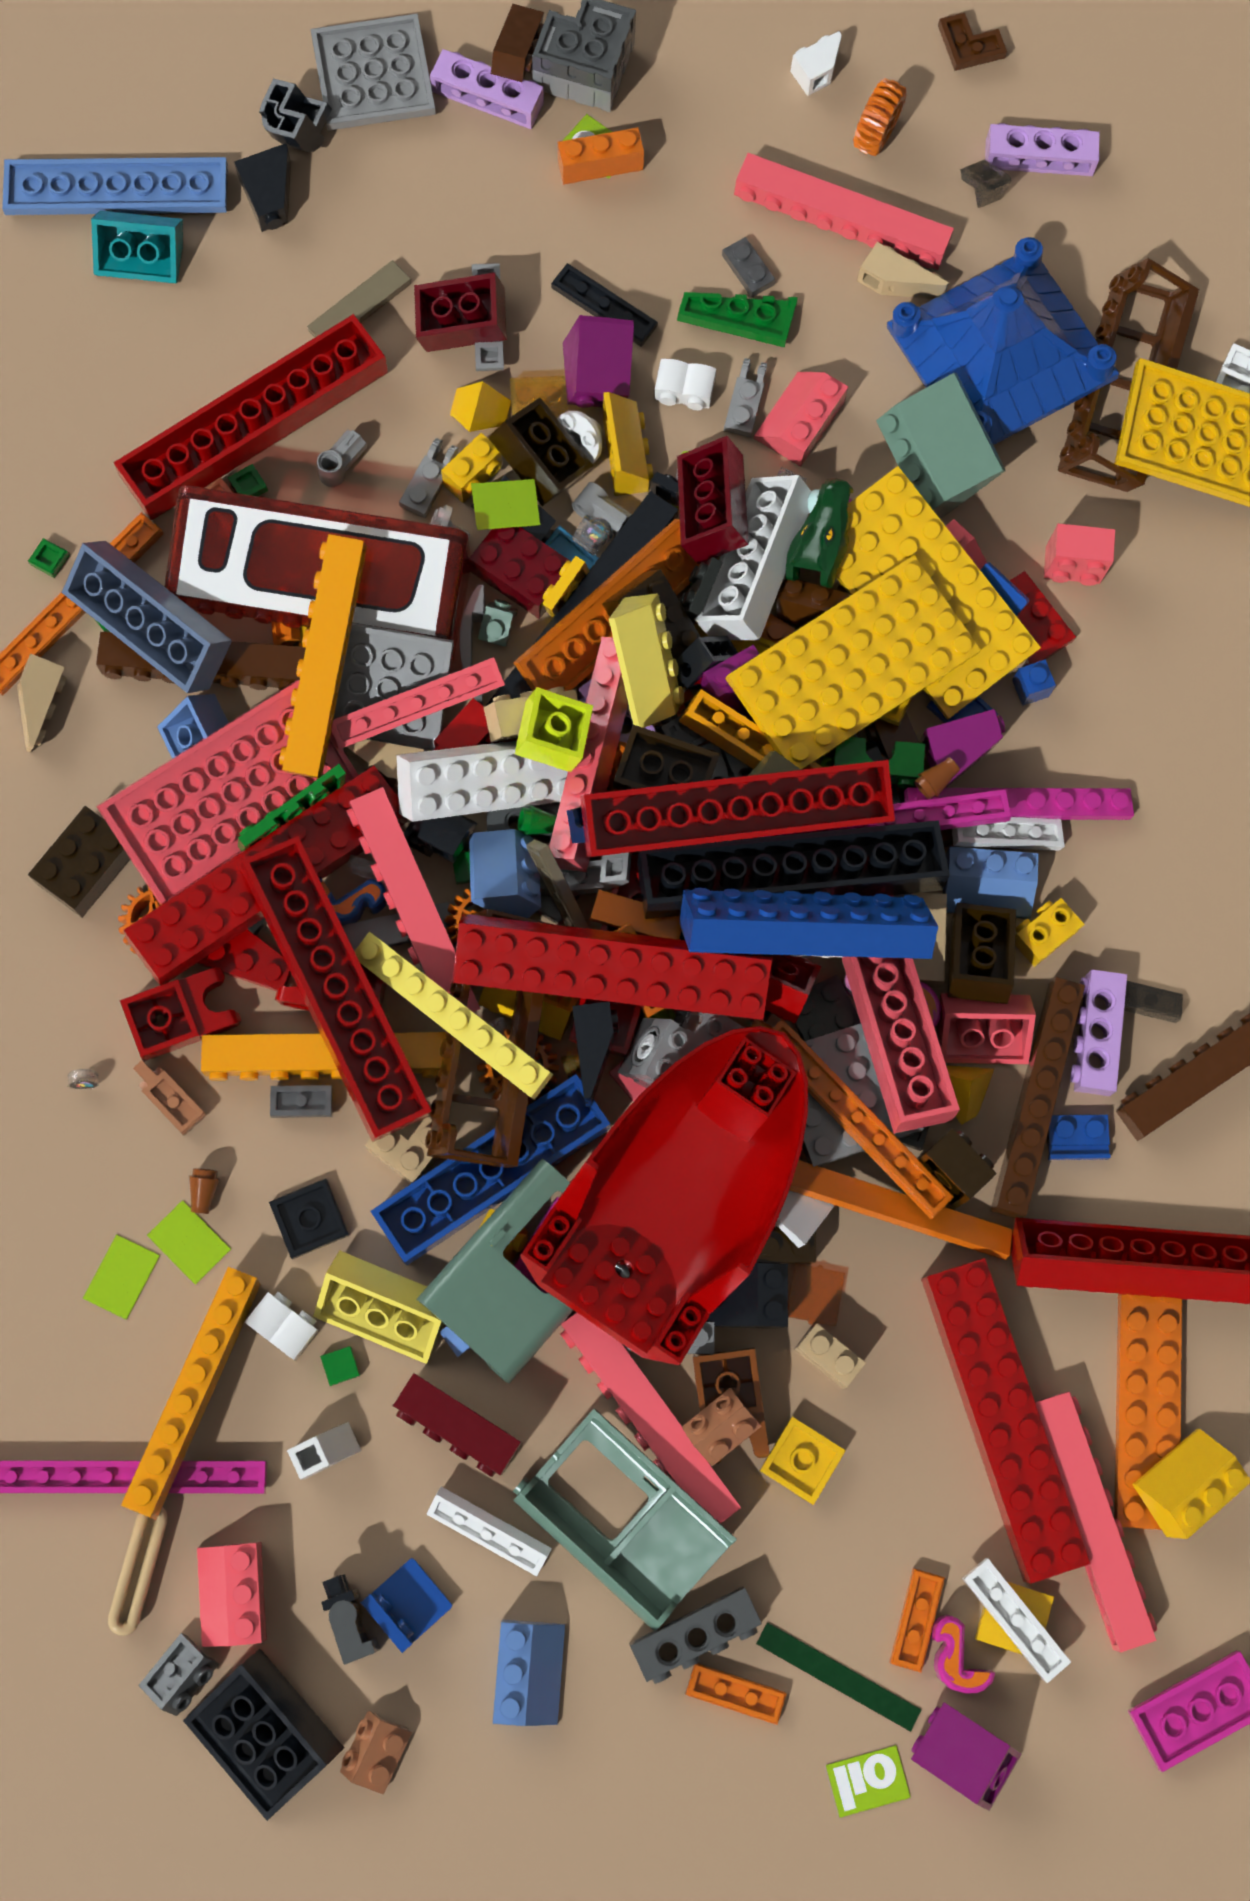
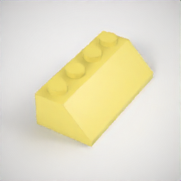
(646, 659)
(378, 1307)

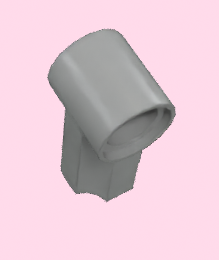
(341, 456)
(596, 503)

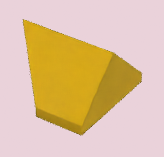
(480, 407)
(970, 1089)

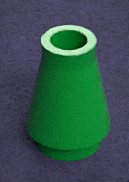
(536, 821)

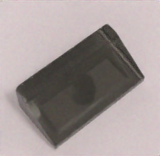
(1153, 1002)

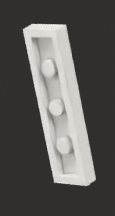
(1013, 834)
(488, 1531)
(1016, 1620)

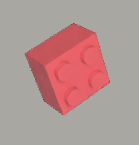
(1079, 554)

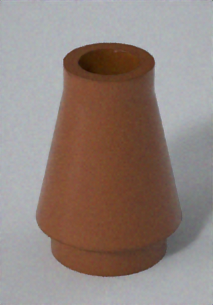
(935, 779)
(202, 1189)

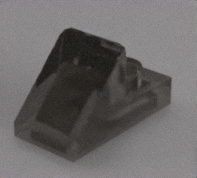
(987, 180)

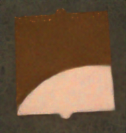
(815, 1294)

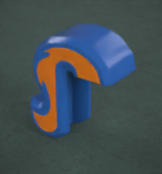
(352, 905)

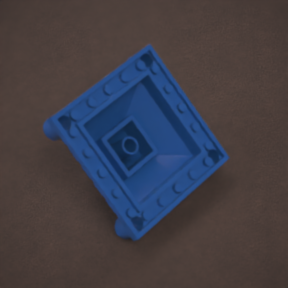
(1008, 341)

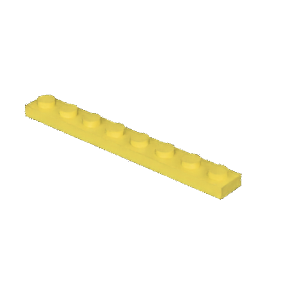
(453, 1016)

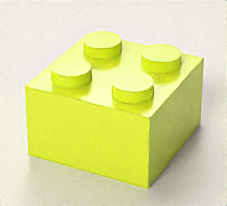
(553, 729)

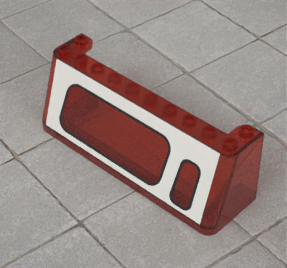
(263, 555)

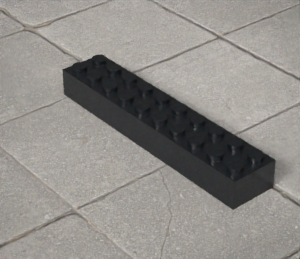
(835, 861)

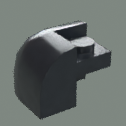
(293, 117)
(441, 836)

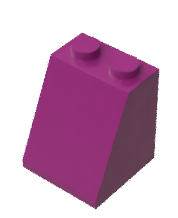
(597, 359)
(716, 685)
(963, 740)
(965, 1756)

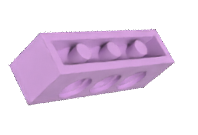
(472, 90)
(1052, 159)
(1112, 990)

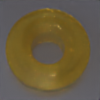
(571, 1064)

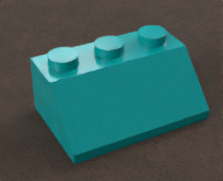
(137, 246)

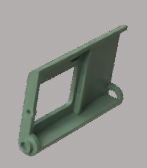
(487, 1297)
(656, 1553)

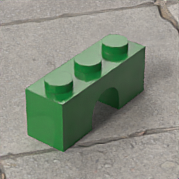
(904, 765)

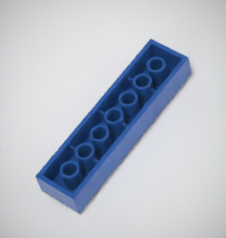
(807, 924)
(464, 1191)

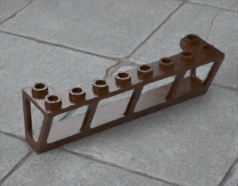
(1166, 350)
(512, 1101)

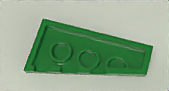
(754, 319)
(299, 803)

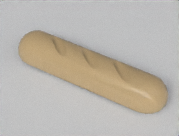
(136, 1573)

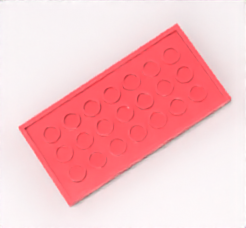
(194, 806)

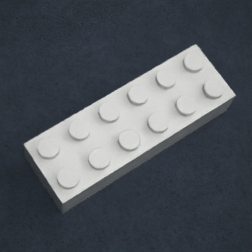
(754, 573)
(473, 781)

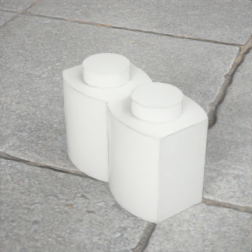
(685, 384)
(282, 1325)

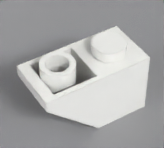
(815, 64)
(324, 1450)

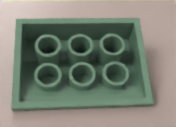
(941, 444)

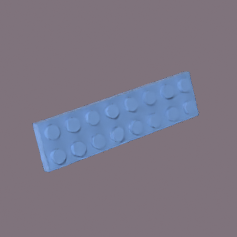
(115, 185)

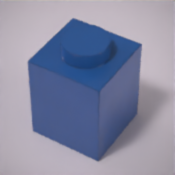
(1033, 682)

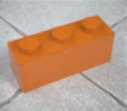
(600, 155)

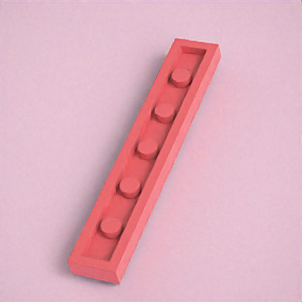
(417, 703)

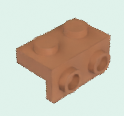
(721, 1427)
(374, 1753)

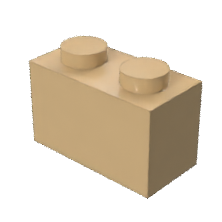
(830, 1356)

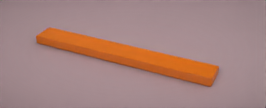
(64, 613)
(869, 1130)
(900, 1210)

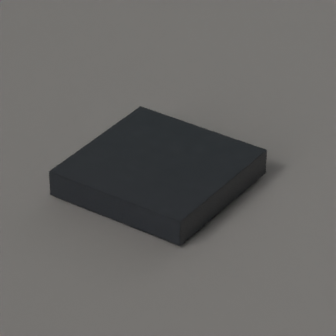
(309, 1219)

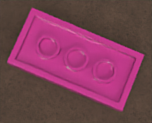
(1195, 1711)

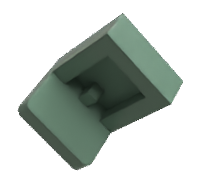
(497, 622)

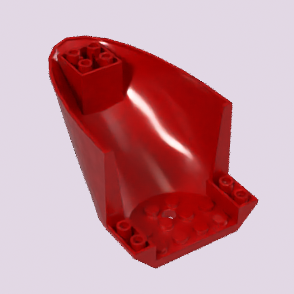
(679, 1194)

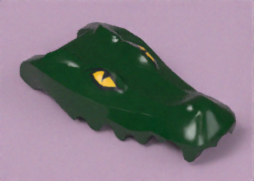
(824, 536)

